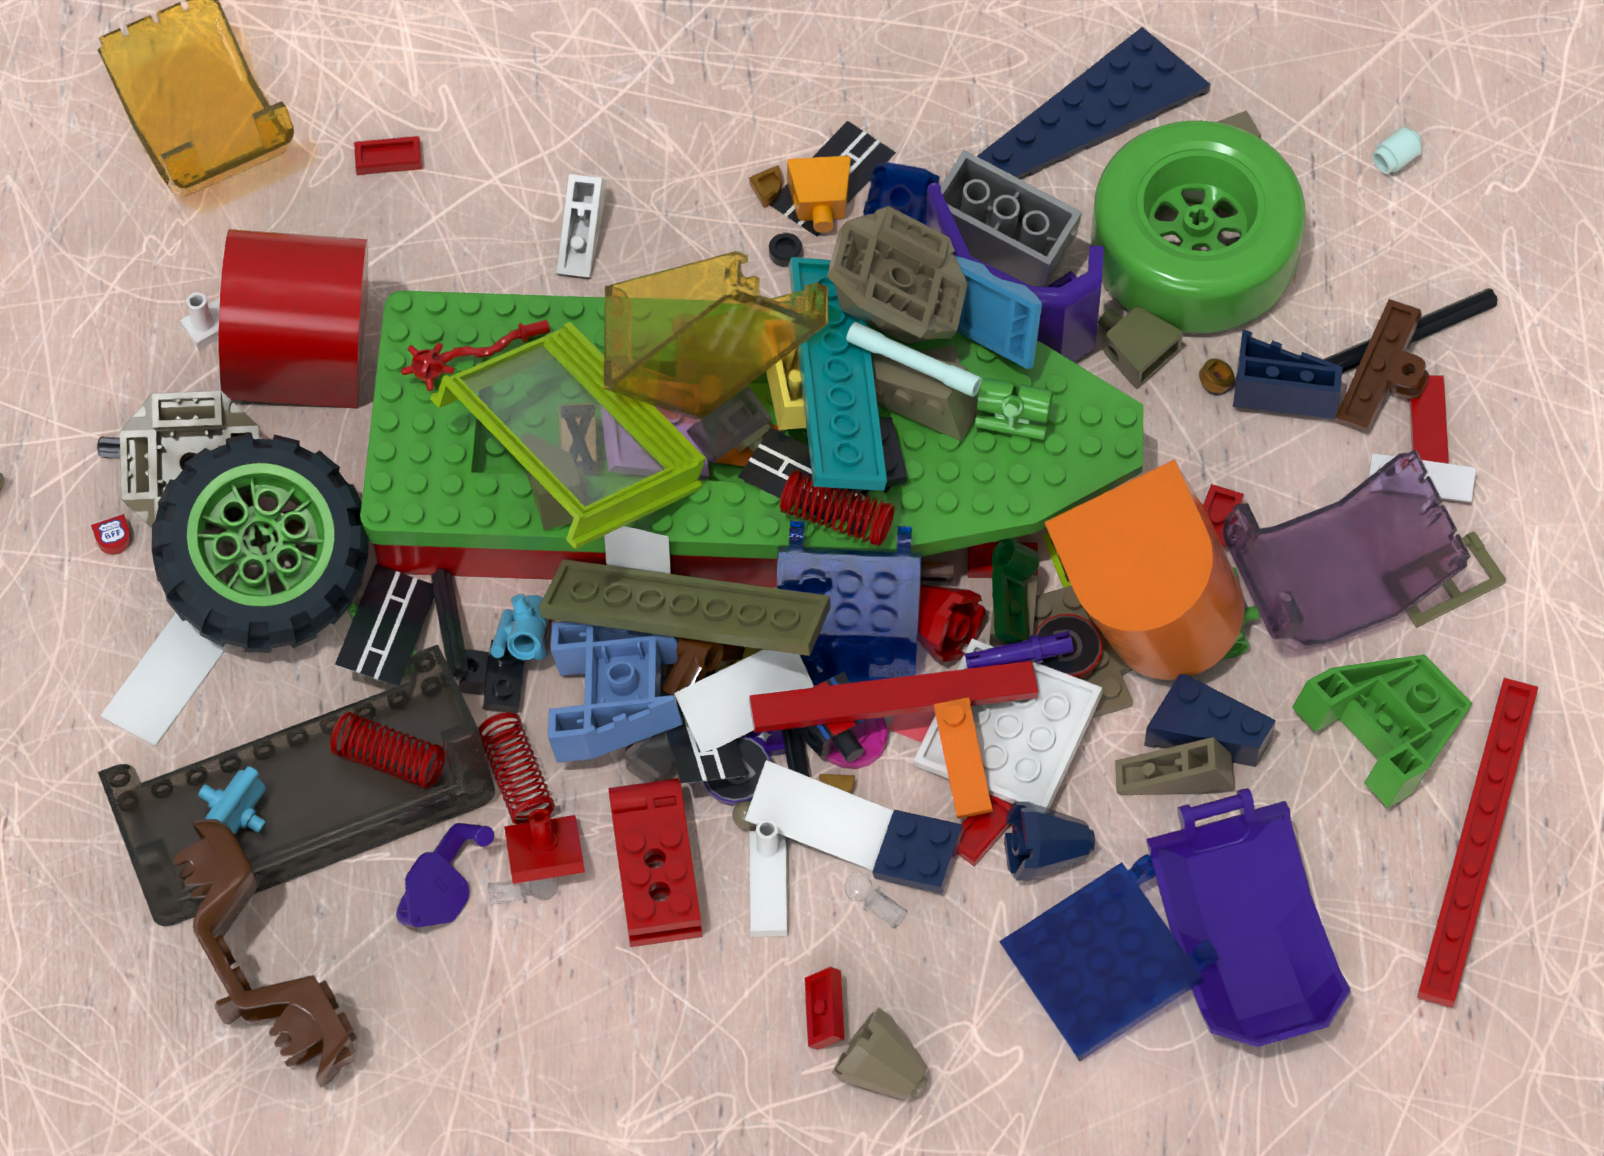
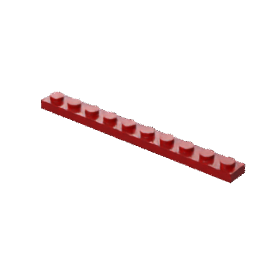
(1477, 843)

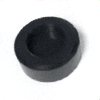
(783, 247)

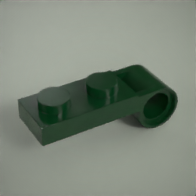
(1011, 567)

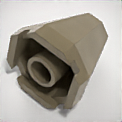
(882, 1059)

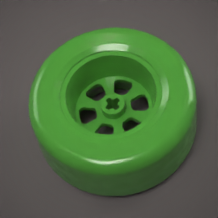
(1211, 167)

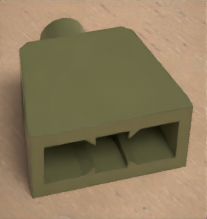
(1139, 343)

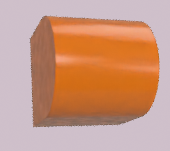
(1152, 574)

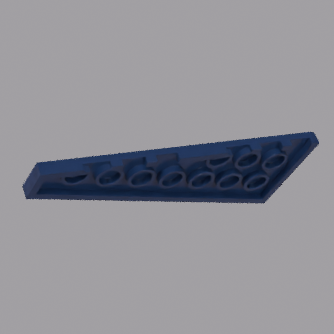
(1101, 103)

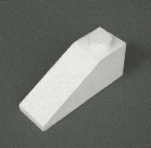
(581, 225)

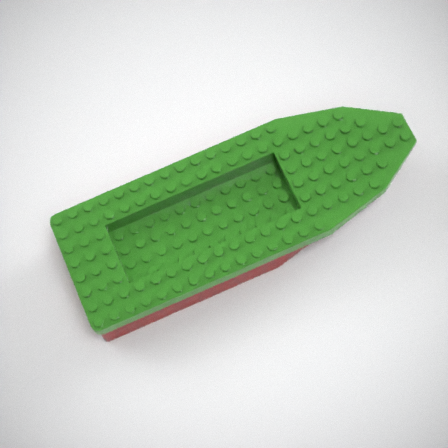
(461, 502)

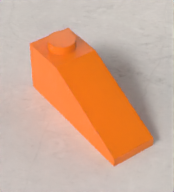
(963, 757)

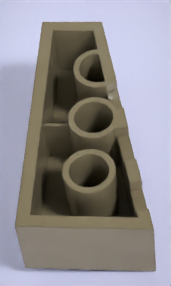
(923, 397)

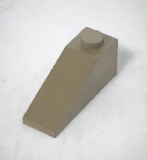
(1176, 770)

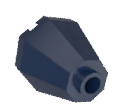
(1044, 841)

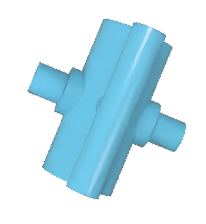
(521, 630)
(236, 802)

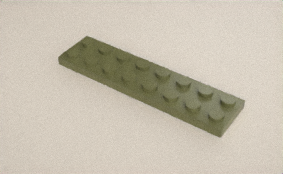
(685, 607)

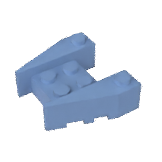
(620, 689)

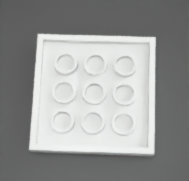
(1026, 741)

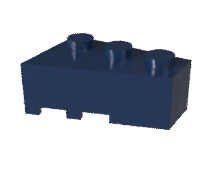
(1284, 381)
(1201, 712)

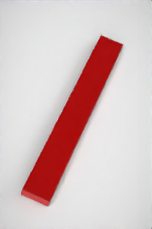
(891, 696)

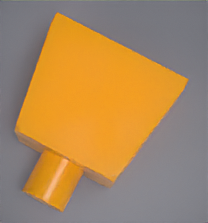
(819, 189)

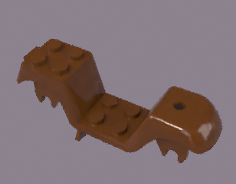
(300, 1005)

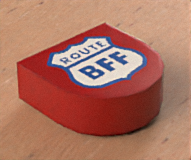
(112, 534)

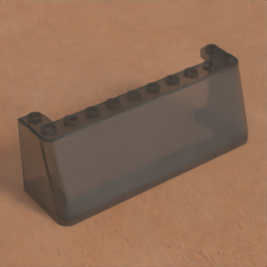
(313, 801)

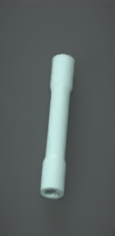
(948, 374)

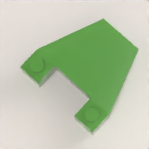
(1396, 709)

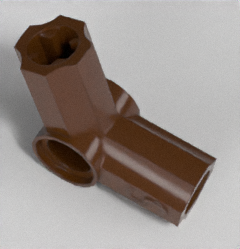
(697, 659)

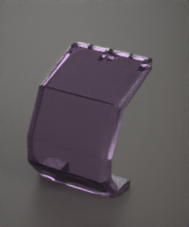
(1349, 560)

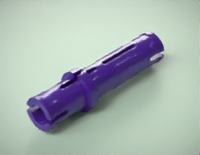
(1028, 650)

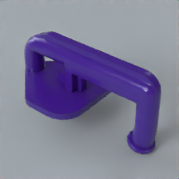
(433, 886)

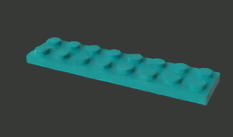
(838, 394)

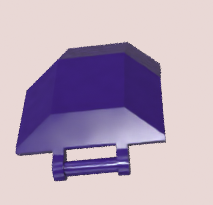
(1251, 898)

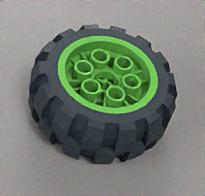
(245, 610)

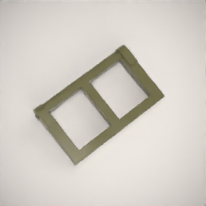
(1457, 598)

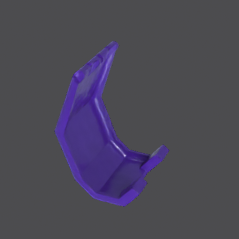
(1067, 312)

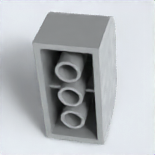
(1009, 220)

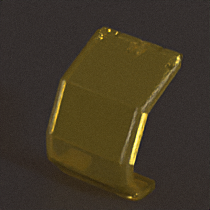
(193, 97)

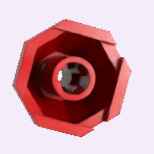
(948, 620)

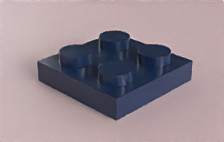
(918, 851)

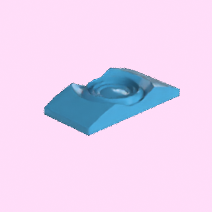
(999, 314)

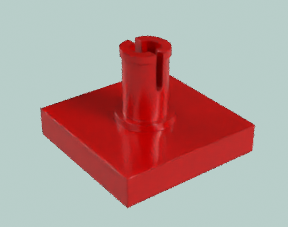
(544, 847)

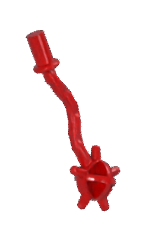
(429, 364)

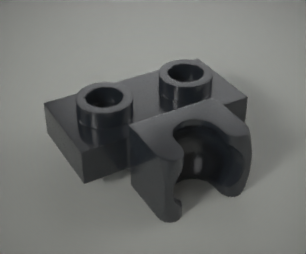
(496, 677)

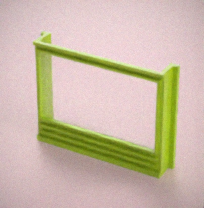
(584, 444)

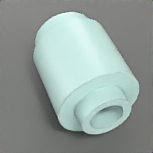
(1397, 150)

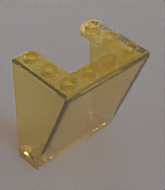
(701, 333)

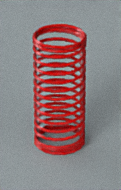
(879, 527)
(504, 736)
(350, 742)

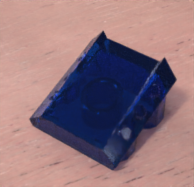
(900, 188)

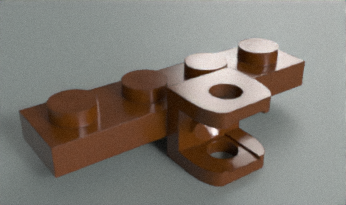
(1385, 367)

